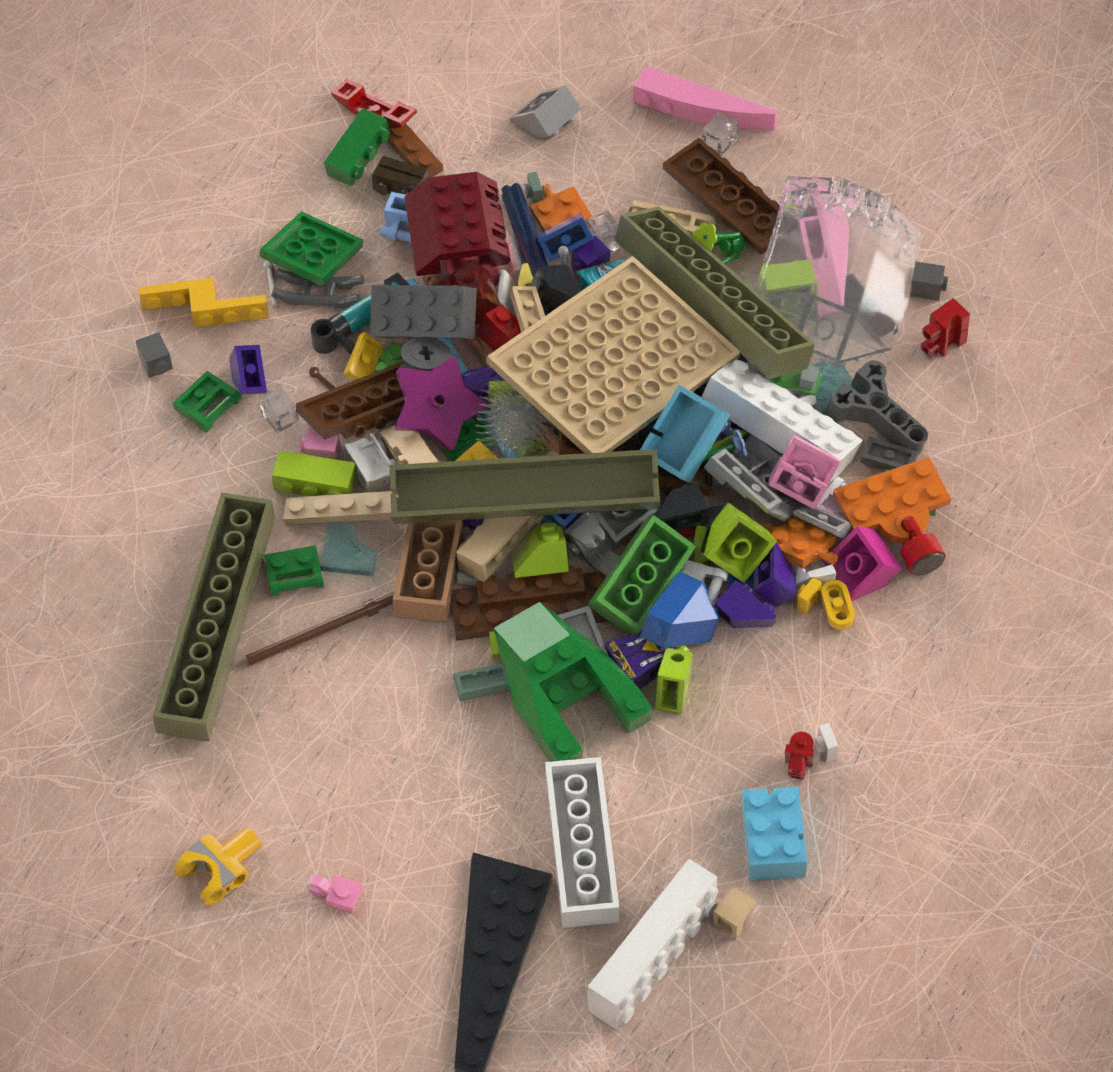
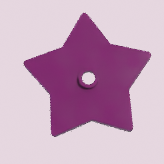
(421, 411)

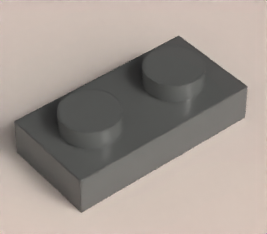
(886, 455)

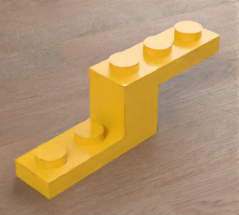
(203, 302)

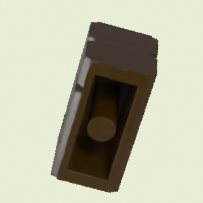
(397, 176)

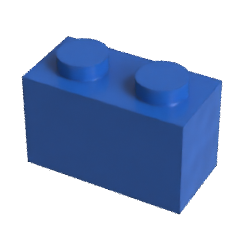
(569, 233)

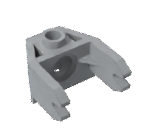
(591, 542)

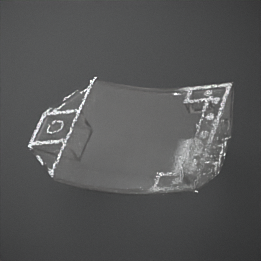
(840, 266)

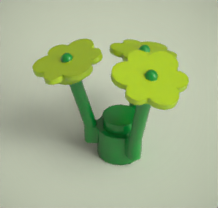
(729, 244)

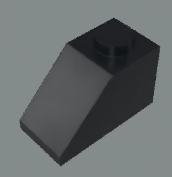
(554, 285)
(684, 508)

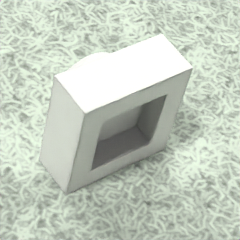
(826, 742)

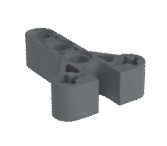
(872, 393)

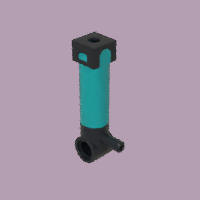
(328, 332)

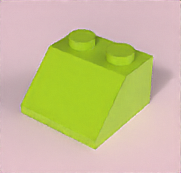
(737, 542)
(541, 552)

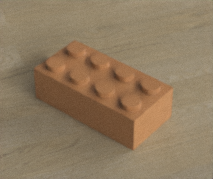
(428, 570)

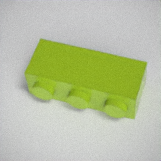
(312, 475)

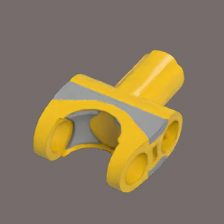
(220, 862)

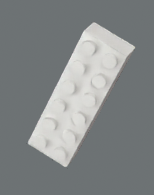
(776, 414)
(582, 842)
(652, 945)

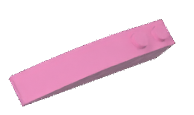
(697, 101)

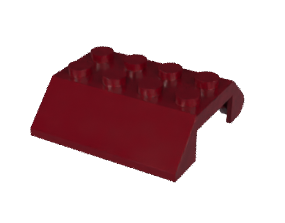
(455, 220)

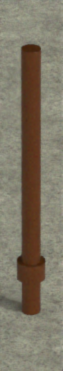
(368, 608)

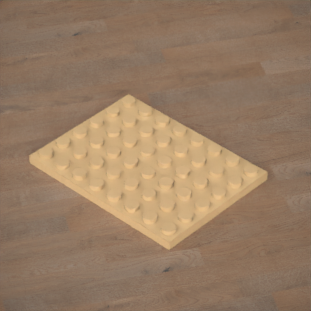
(612, 357)

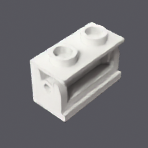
(370, 463)

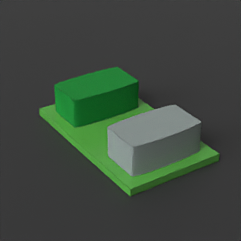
(804, 381)

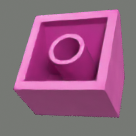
(864, 562)

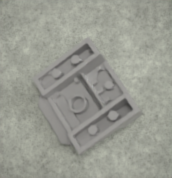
(751, 477)

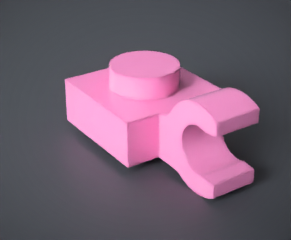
(339, 894)

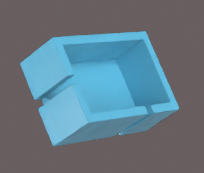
(689, 432)
(773, 834)

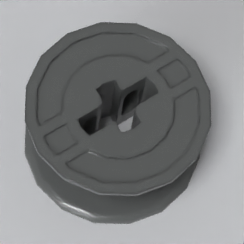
(424, 353)

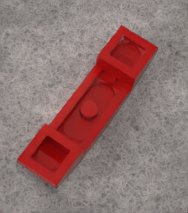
(354, 98)

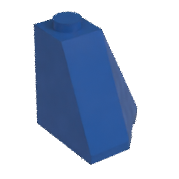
(681, 615)

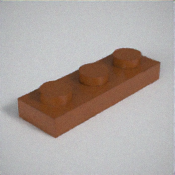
(414, 150)

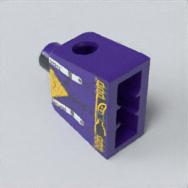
(636, 658)

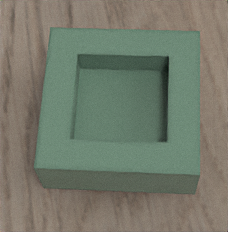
(533, 188)

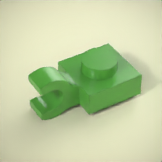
(390, 356)

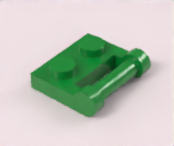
(201, 396)
(290, 565)

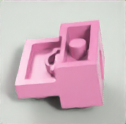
(804, 472)

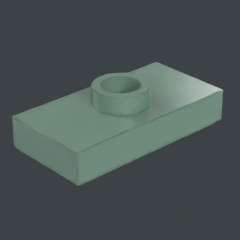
(481, 682)

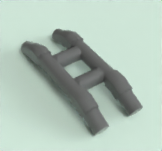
(327, 300)

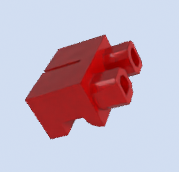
(945, 327)

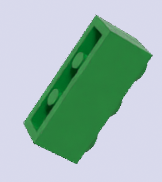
(357, 147)

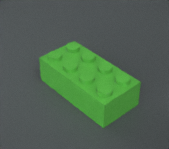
(641, 575)

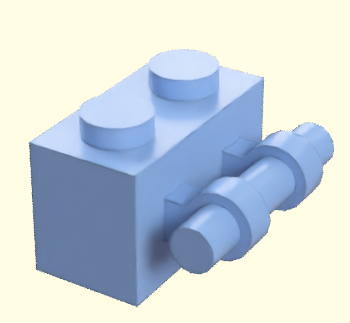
(396, 219)

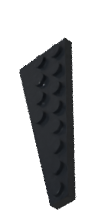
(499, 929)

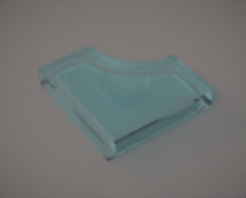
(346, 553)

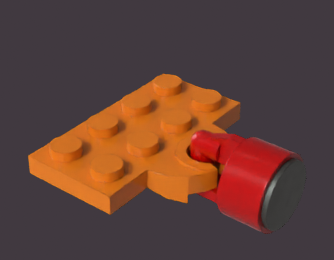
(899, 507)

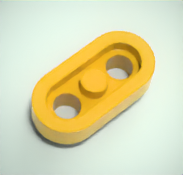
(839, 606)

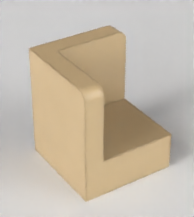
(732, 912)

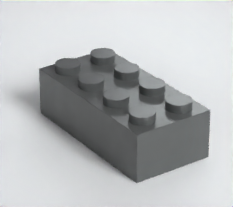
(423, 312)

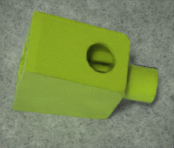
(674, 667)

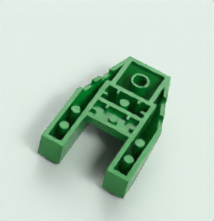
(556, 667)

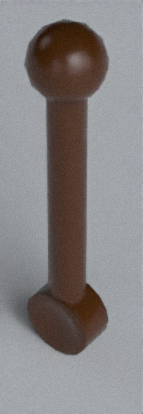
(314, 373)

